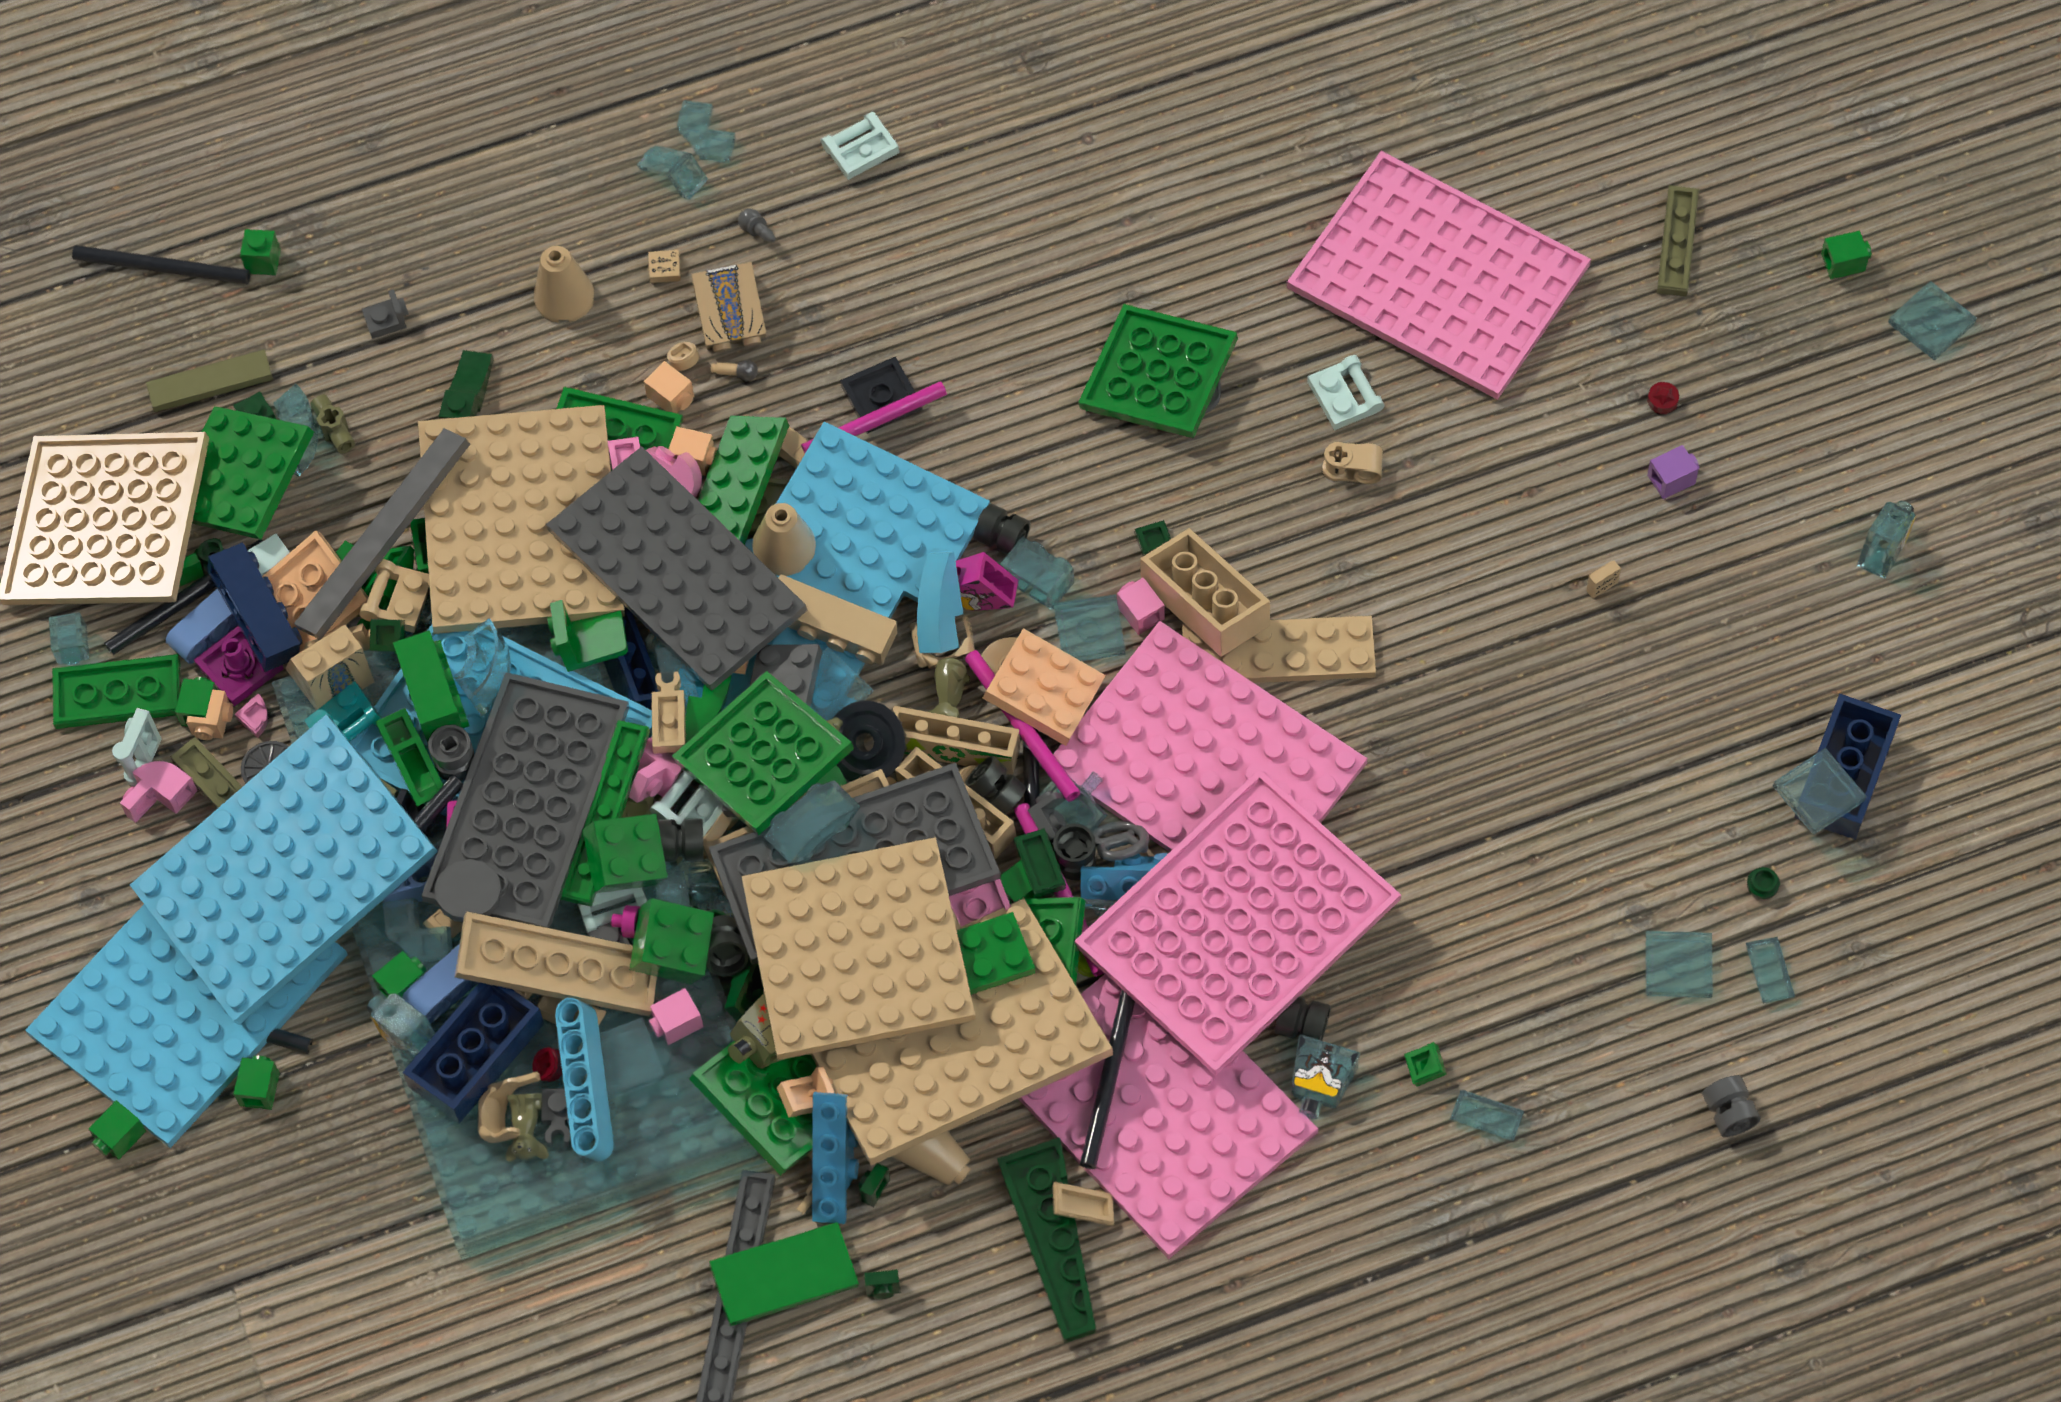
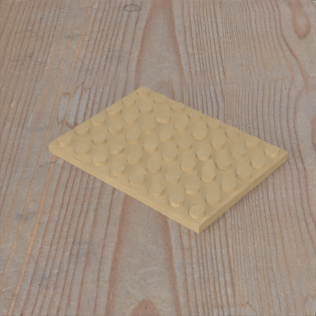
(492, 512)
(947, 1075)

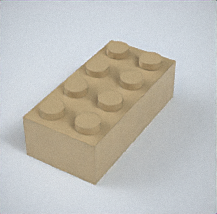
(1205, 592)

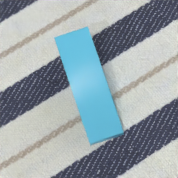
(938, 604)

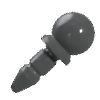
(755, 225)

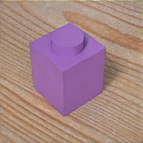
(1673, 471)

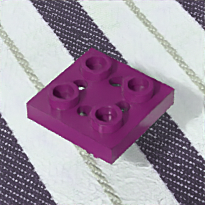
(233, 656)

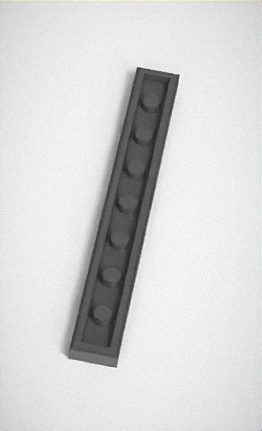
(382, 534)
(727, 1342)

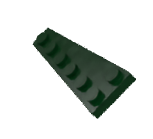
(1050, 1237)

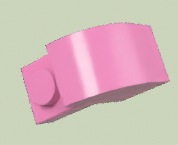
(683, 469)
(654, 774)
(157, 782)

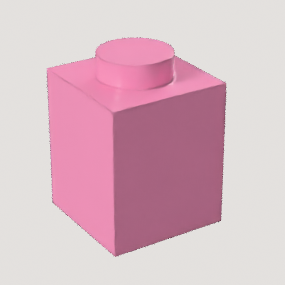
(1140, 605)
(675, 1017)

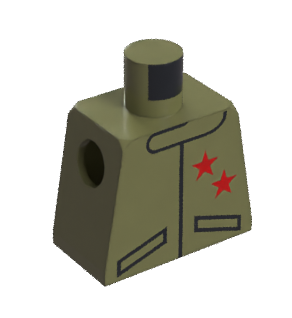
(754, 1036)

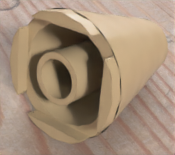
(562, 287)
(784, 541)
(938, 1158)

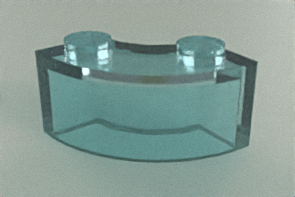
(295, 408)
(485, 666)
(811, 821)

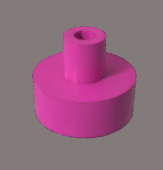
(627, 921)

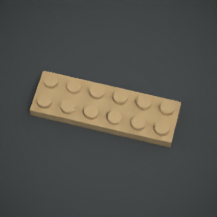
(1303, 650)
(552, 964)

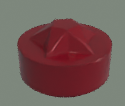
(1663, 397)
(548, 1064)

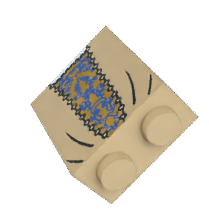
(729, 306)
(330, 667)

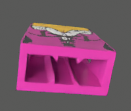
(985, 583)

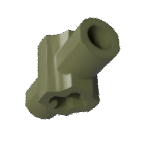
(332, 424)

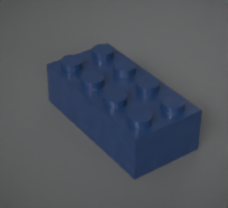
(1860, 742)
(473, 1049)

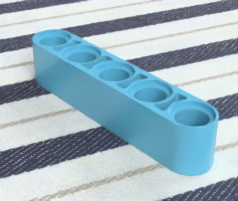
(594, 1090)

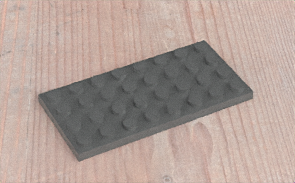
(676, 568)
(530, 793)
(893, 815)

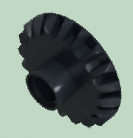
(888, 735)

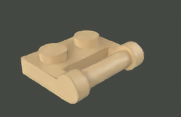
(406, 600)

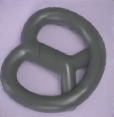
(1122, 839)

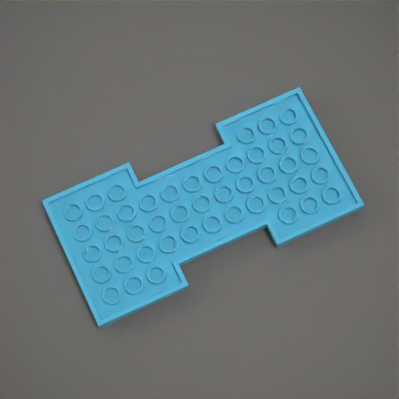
(870, 528)

